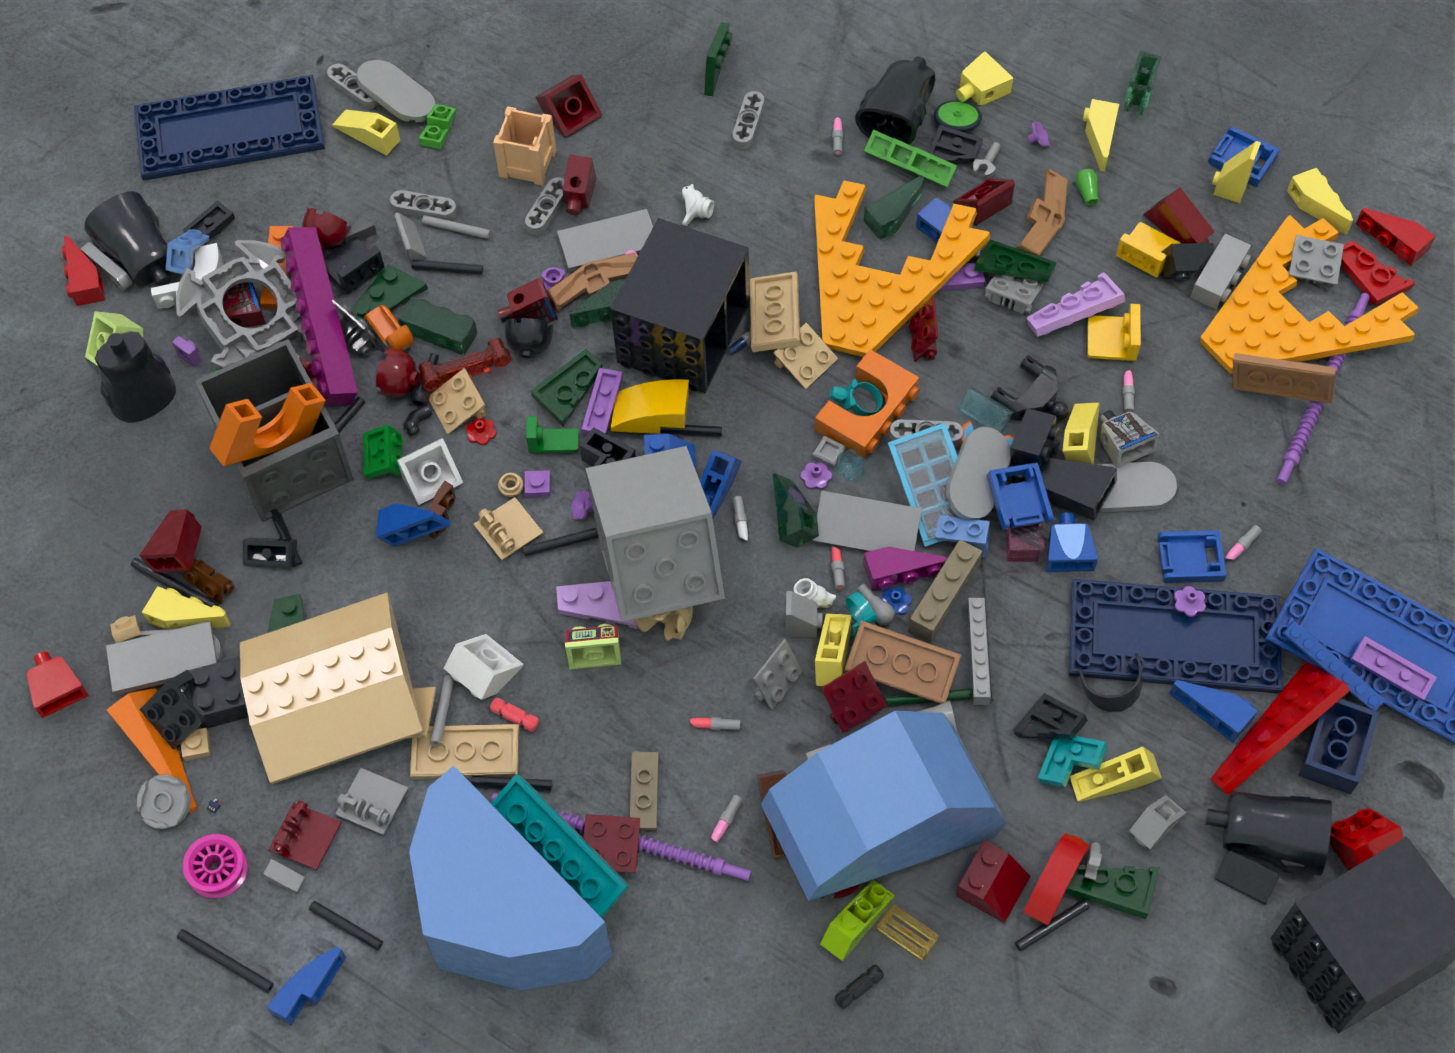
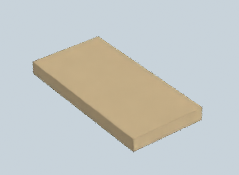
(774, 312)
(471, 749)

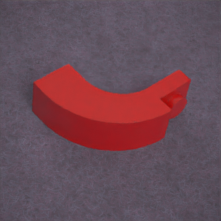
(1056, 878)

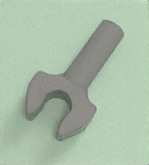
(986, 164)
(1093, 861)

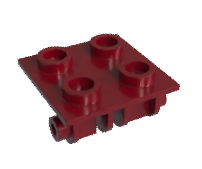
(924, 331)
(853, 697)
(304, 835)
(614, 840)

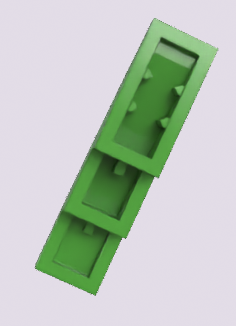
(910, 158)

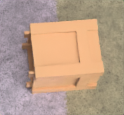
(525, 146)

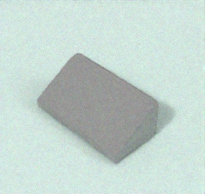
(410, 238)

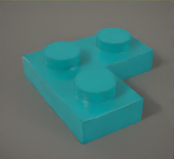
(1066, 754)

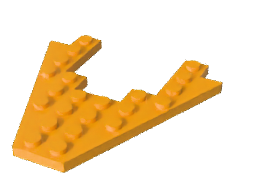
(869, 305)
(1265, 324)

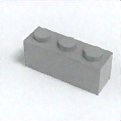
(1221, 272)

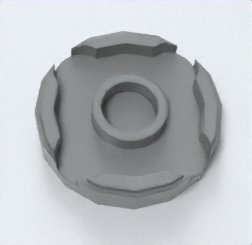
(163, 801)

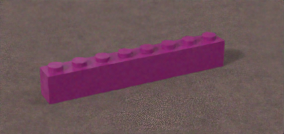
(319, 316)

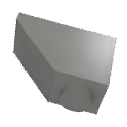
(801, 616)
(1157, 822)

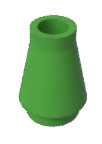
(1088, 186)

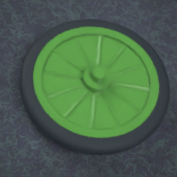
(958, 115)

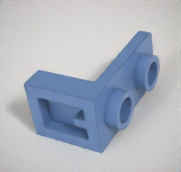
(181, 250)
(970, 531)

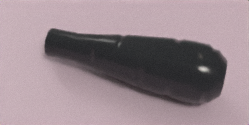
(418, 394)

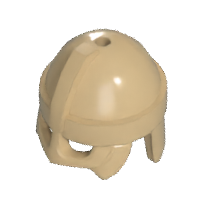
(673, 620)

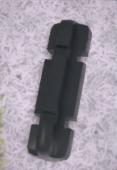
(859, 986)

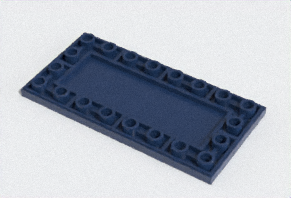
(228, 127)
(1213, 649)

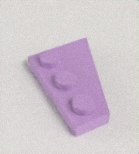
(590, 601)

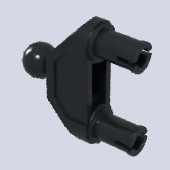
(1038, 396)

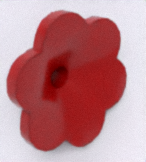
(481, 431)

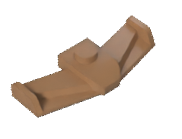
(1046, 215)
(591, 278)

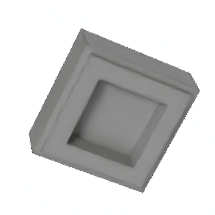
(828, 451)

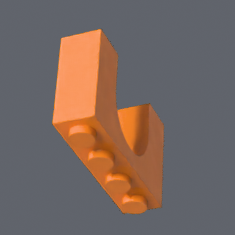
(864, 432)
(241, 439)

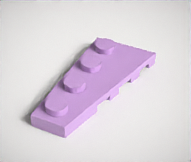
(1085, 303)

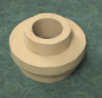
(507, 479)

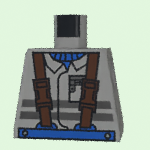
(1126, 437)

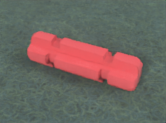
(514, 714)

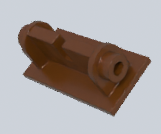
(201, 578)

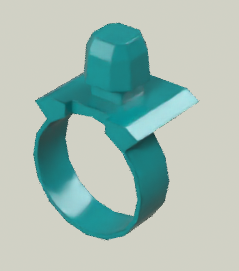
(847, 402)
(860, 611)

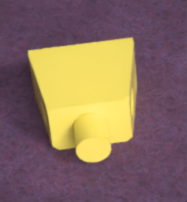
(984, 81)

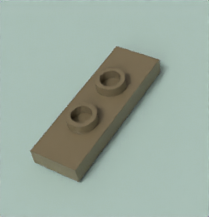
(644, 789)

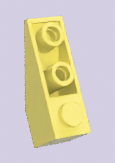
(369, 129)
(1317, 198)
(1081, 433)
(172, 611)

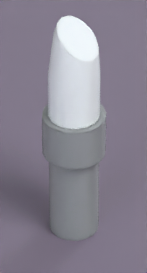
(740, 517)

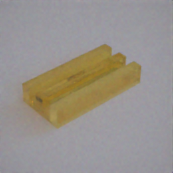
(927, 946)

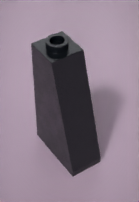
(1076, 485)

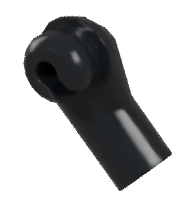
(414, 417)

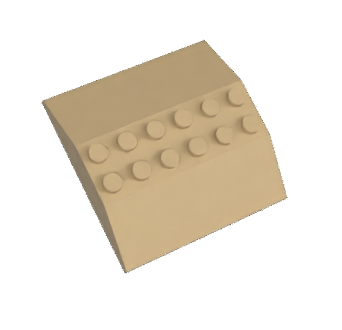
(328, 688)

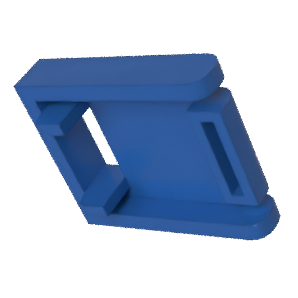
(1237, 141)
(1023, 501)
(1185, 556)

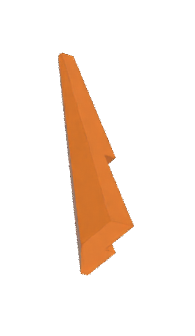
(147, 739)

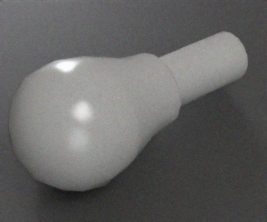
(883, 610)

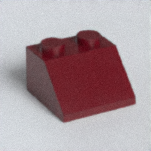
(569, 104)
(993, 882)

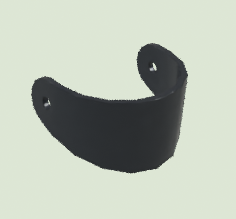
(1115, 703)

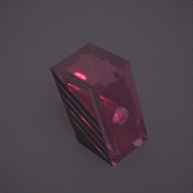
(1024, 543)

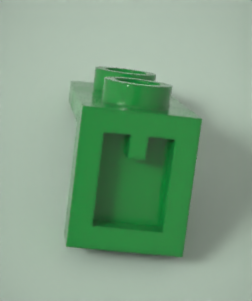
(550, 440)

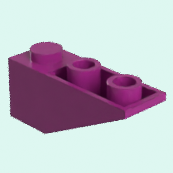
(896, 566)

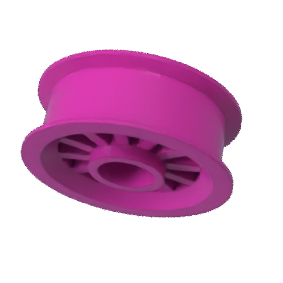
(231, 854)

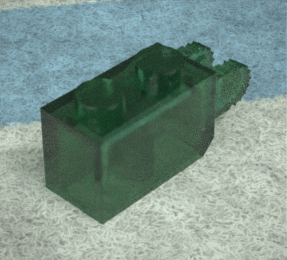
(1142, 81)

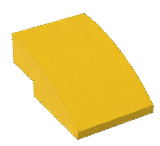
(651, 406)

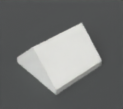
(428, 469)

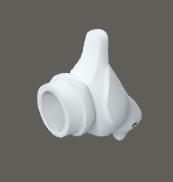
(696, 204)
(816, 593)

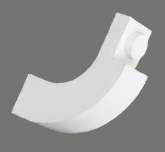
(206, 260)

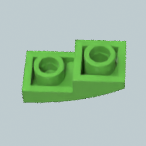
(438, 126)

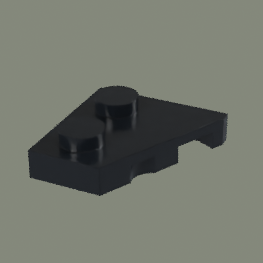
(955, 146)
(1050, 720)

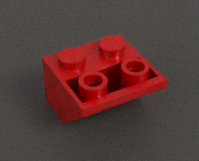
(1363, 836)

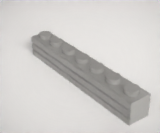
(979, 651)

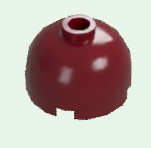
(330, 228)
(396, 374)

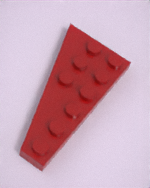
(1293, 710)

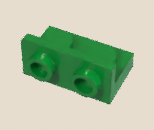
(381, 451)

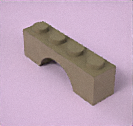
(938, 599)

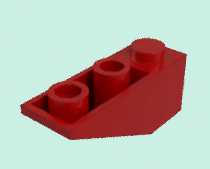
(1399, 235)
(84, 279)

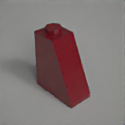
(1179, 219)
(173, 543)

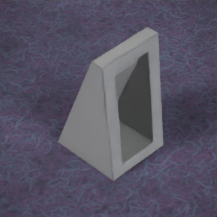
(283, 876)

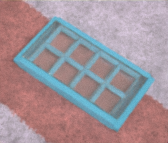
(924, 468)

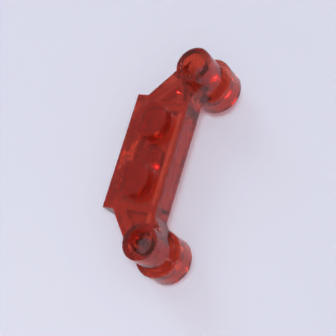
(475, 363)

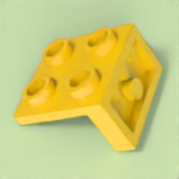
(1144, 249)
(1115, 336)

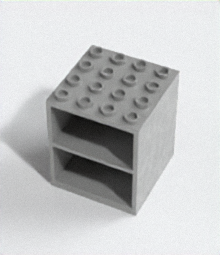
(655, 533)

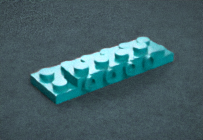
(560, 845)

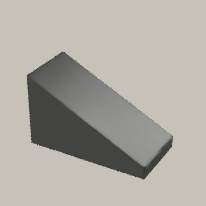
(361, 229)

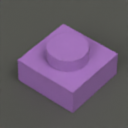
(187, 350)
(537, 484)

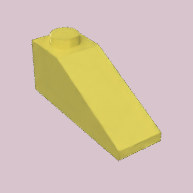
(1100, 128)
(1235, 174)
(832, 648)
(1116, 775)

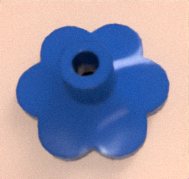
(897, 599)

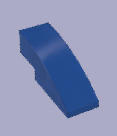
(306, 985)

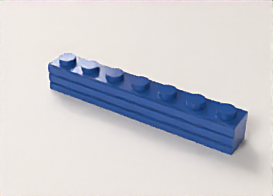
(1332, 665)

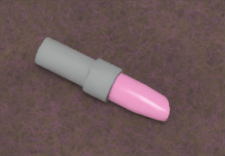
(837, 136)
(1128, 392)
(1244, 542)
(726, 818)

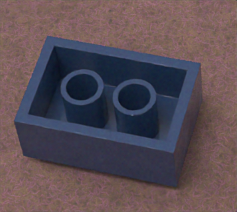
(1339, 746)

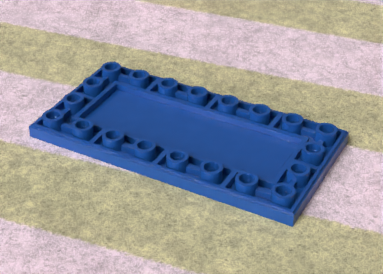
(1344, 605)

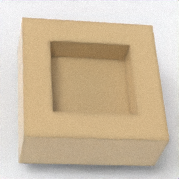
(125, 628)
(196, 745)

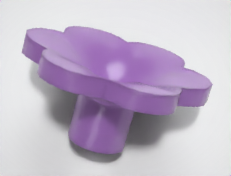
(1039, 134)
(816, 475)
(581, 505)
(1189, 601)

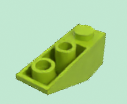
(856, 920)

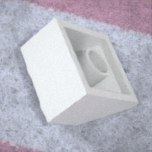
(482, 666)

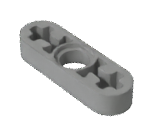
(349, 78)
(750, 128)
(415, 199)
(546, 216)
(107, 267)
(918, 425)

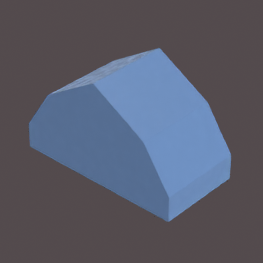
(881, 803)
(493, 900)

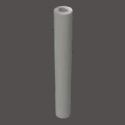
(457, 227)
(442, 710)

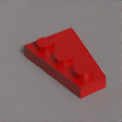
(1371, 275)

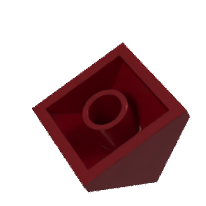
(988, 198)

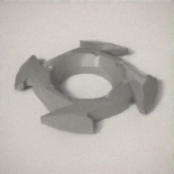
(207, 295)

